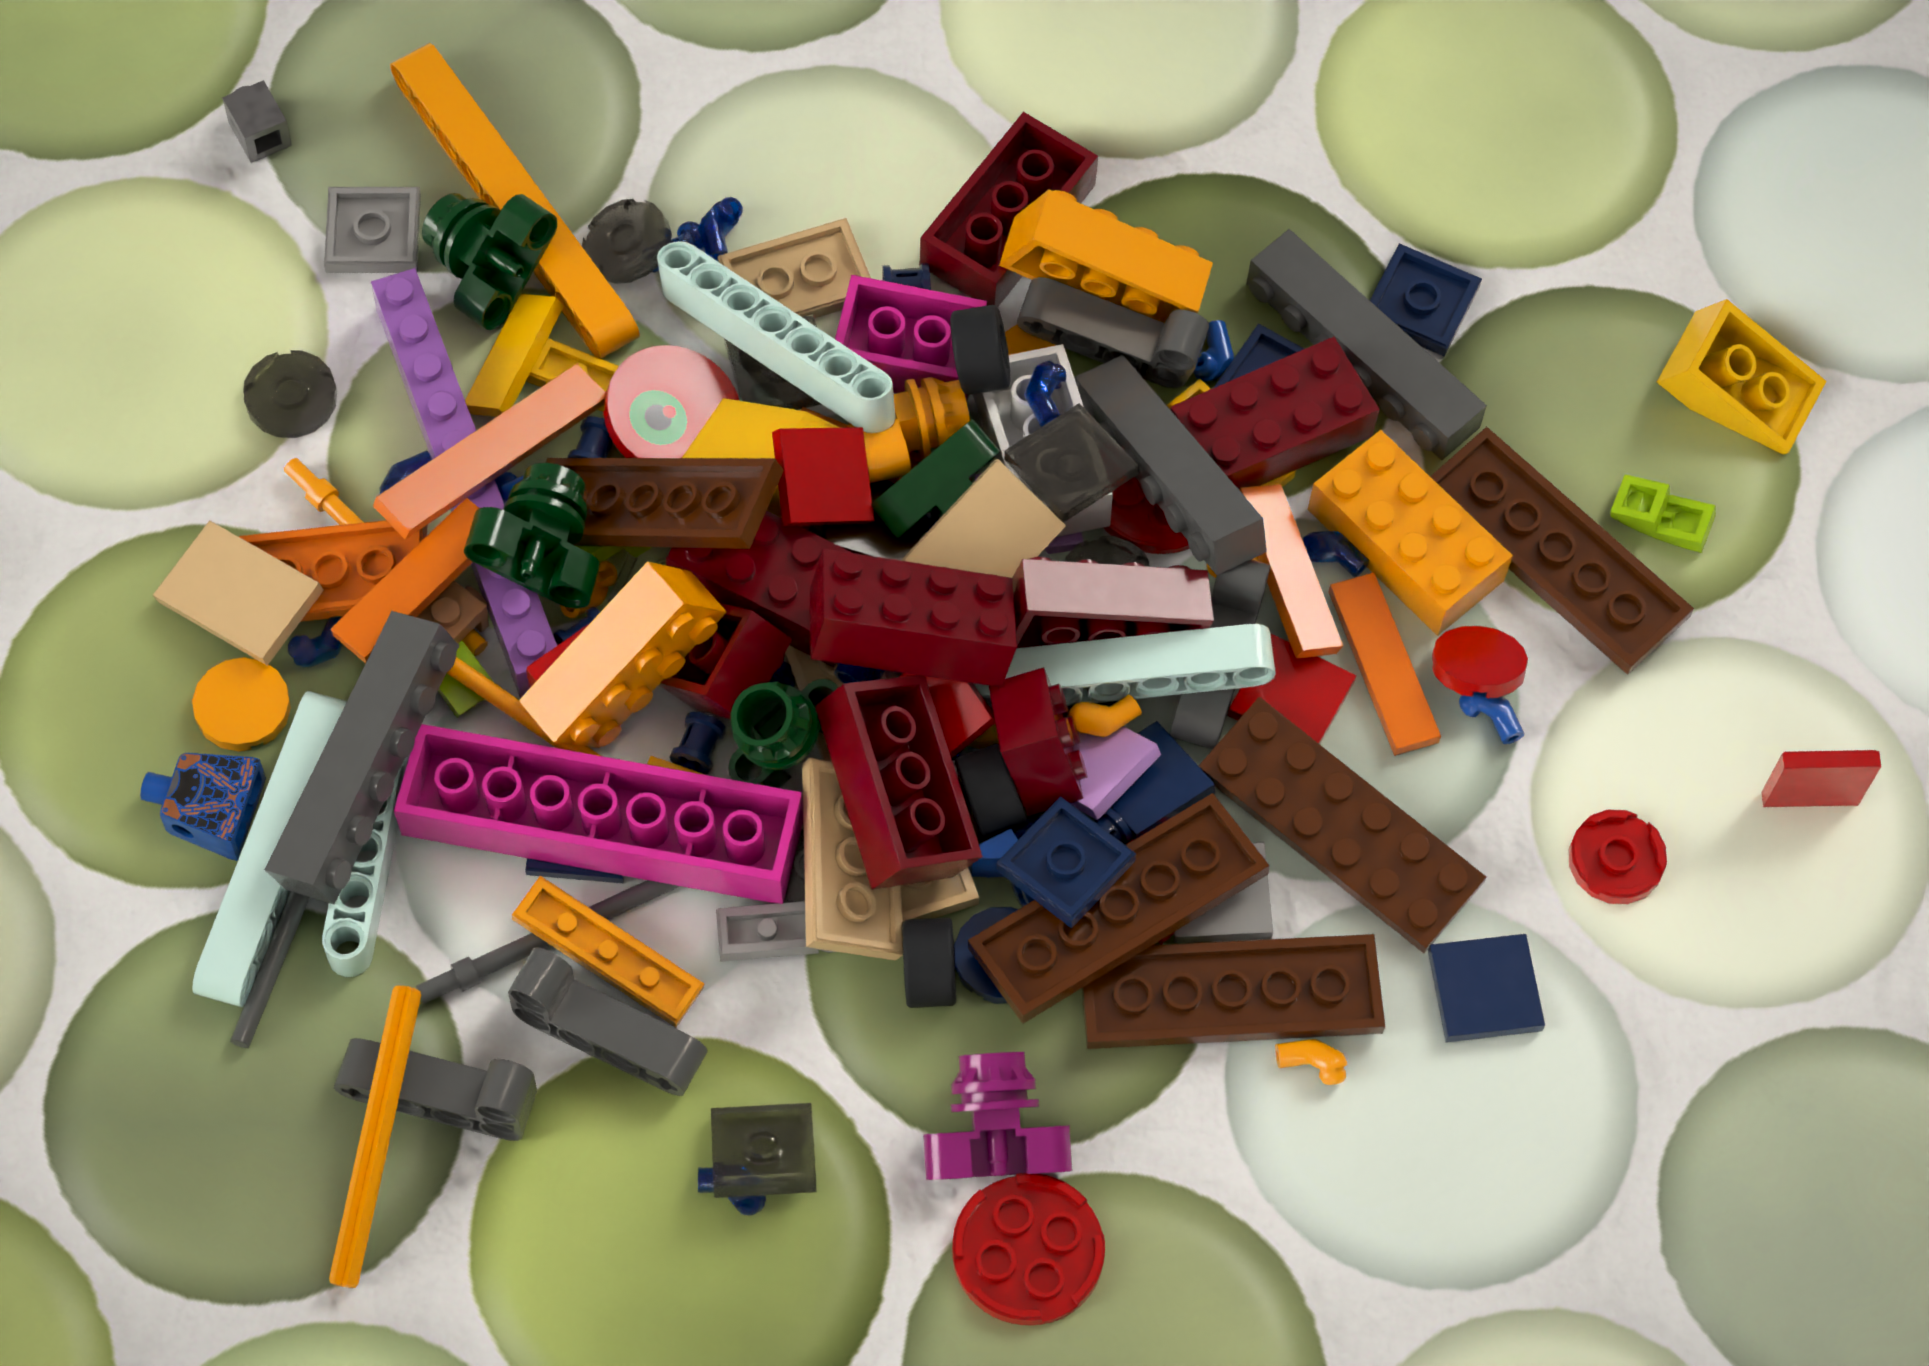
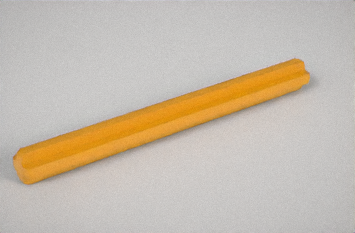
(375, 1137)

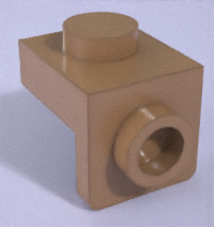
(458, 611)

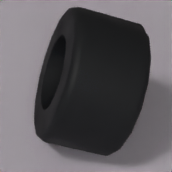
(980, 349)
(990, 791)
(929, 962)

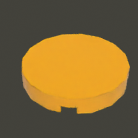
(241, 704)

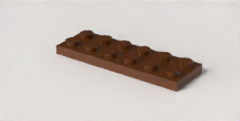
(674, 500)
(1564, 552)
(1342, 824)
(1176, 877)
(1237, 993)

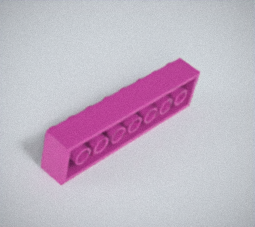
(600, 813)

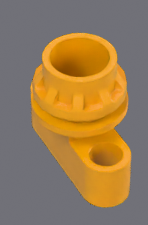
(922, 422)

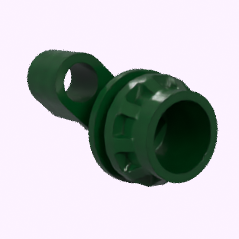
(488, 250)
(936, 480)
(536, 536)
(775, 729)

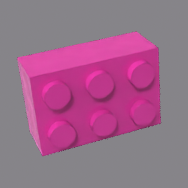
(902, 329)

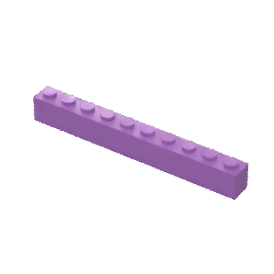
(445, 422)

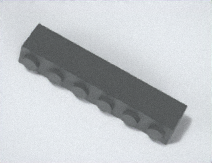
(1389, 362)
(1173, 467)
(362, 757)

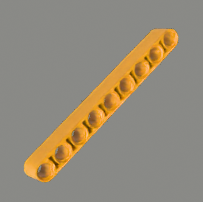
(496, 177)

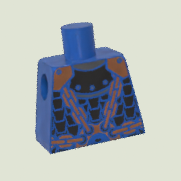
(208, 800)

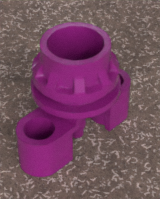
(993, 1091)

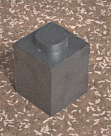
(257, 121)

